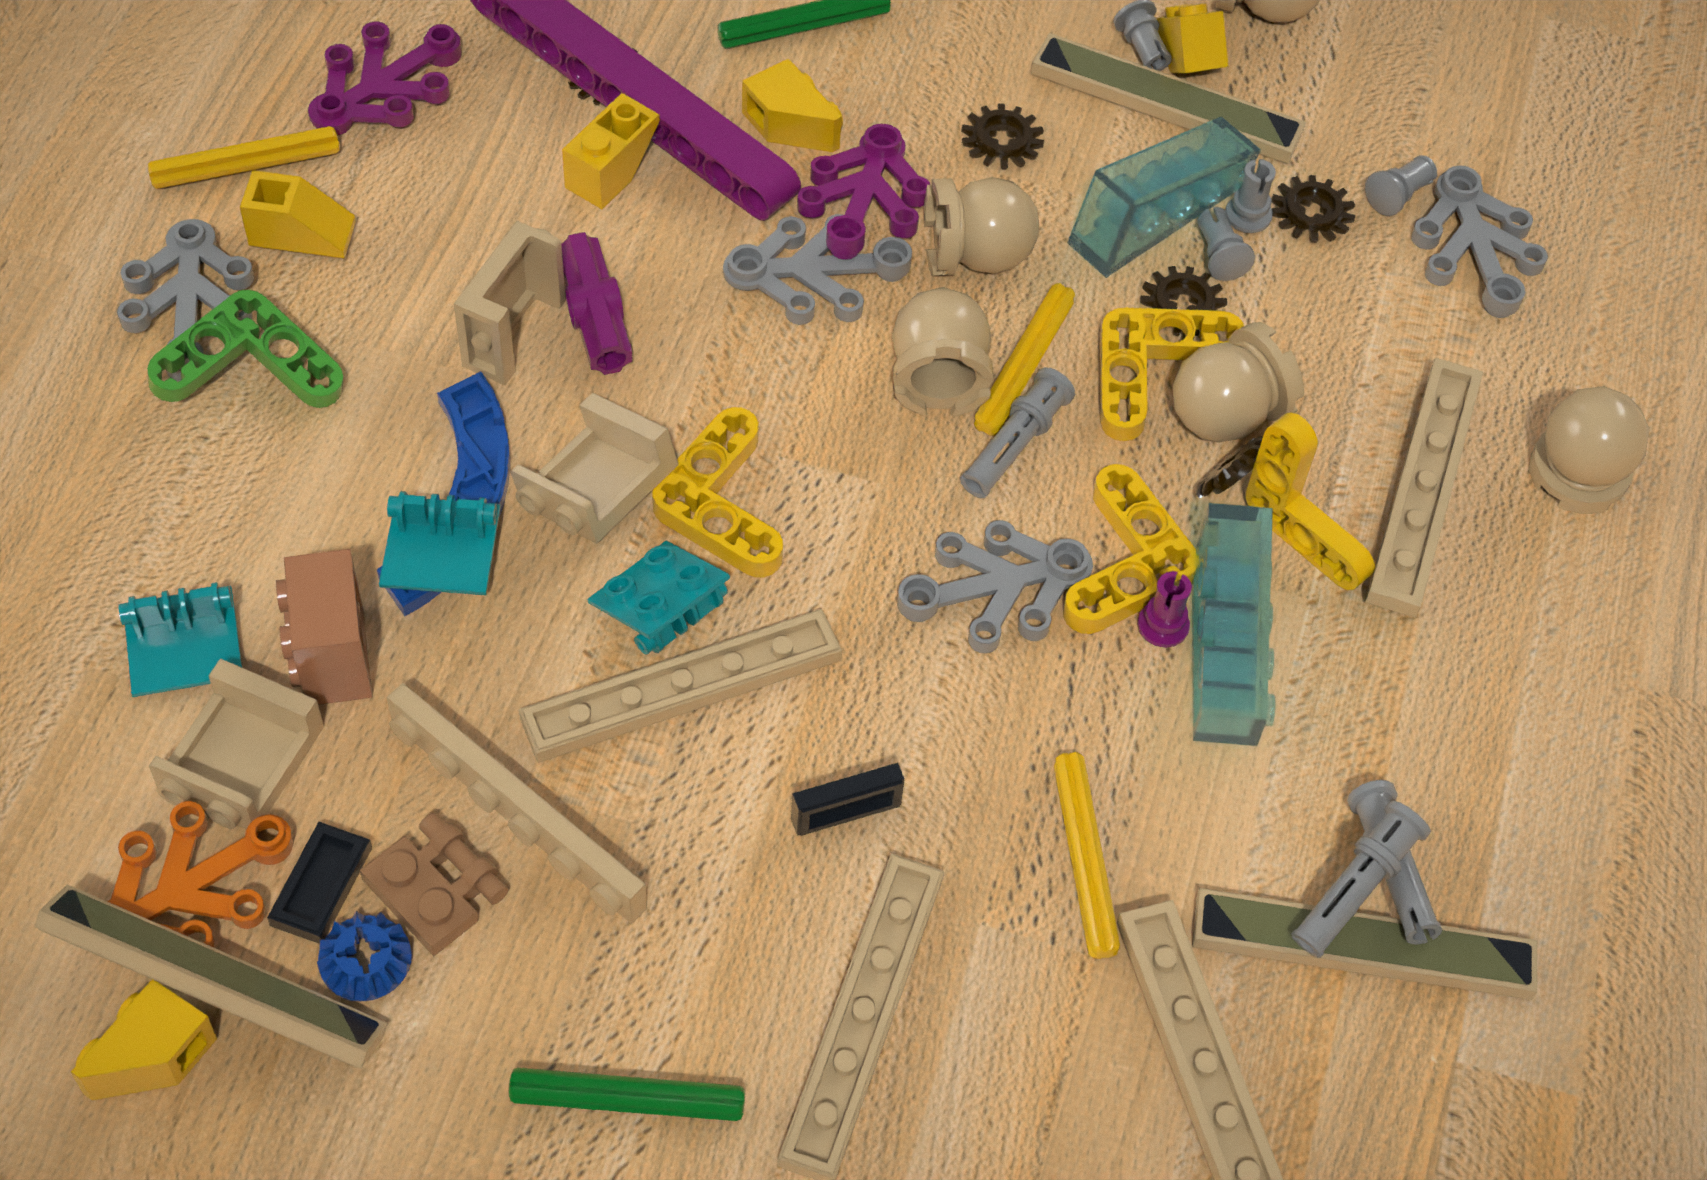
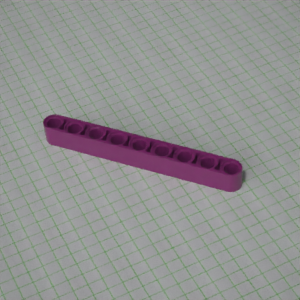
(687, 125)

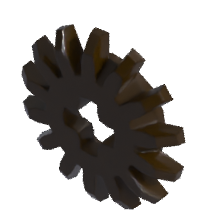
(1016, 127)
(1306, 194)
(1182, 284)
(1231, 469)

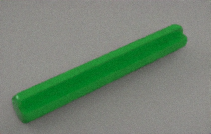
(796, 20)
(626, 1094)

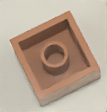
(324, 627)

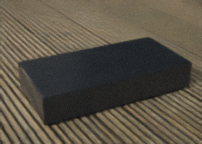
(847, 799)
(319, 883)

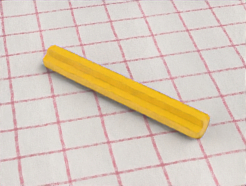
(243, 157)
(1024, 359)
(1086, 856)

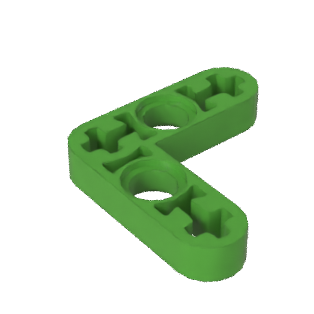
(243, 336)

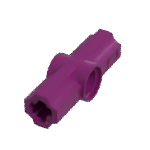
(595, 304)

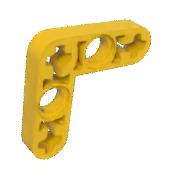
(1143, 344)
(1291, 447)
(705, 503)
(1147, 559)

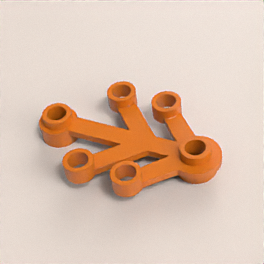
(182, 888)

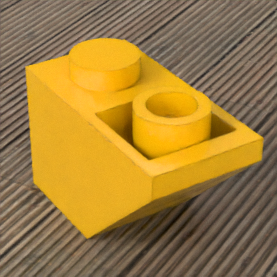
(1194, 38)
(790, 109)
(608, 151)
(294, 216)
(146, 1047)

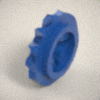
(386, 969)

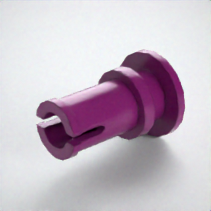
(1165, 617)

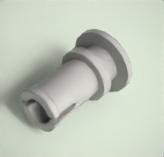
(1141, 29)
(1392, 188)
(1251, 203)
(1226, 250)

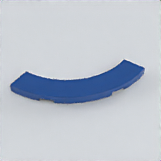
(482, 458)

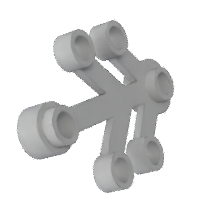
(1462, 191)
(190, 244)
(756, 267)
(998, 578)

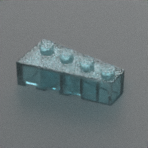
(1158, 193)
(1232, 626)

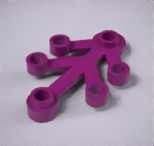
(343, 108)
(878, 148)

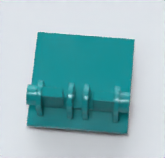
(439, 544)
(662, 595)
(179, 638)

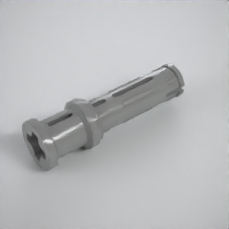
(1028, 419)
(1375, 859)
(1407, 887)

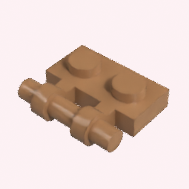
(421, 895)

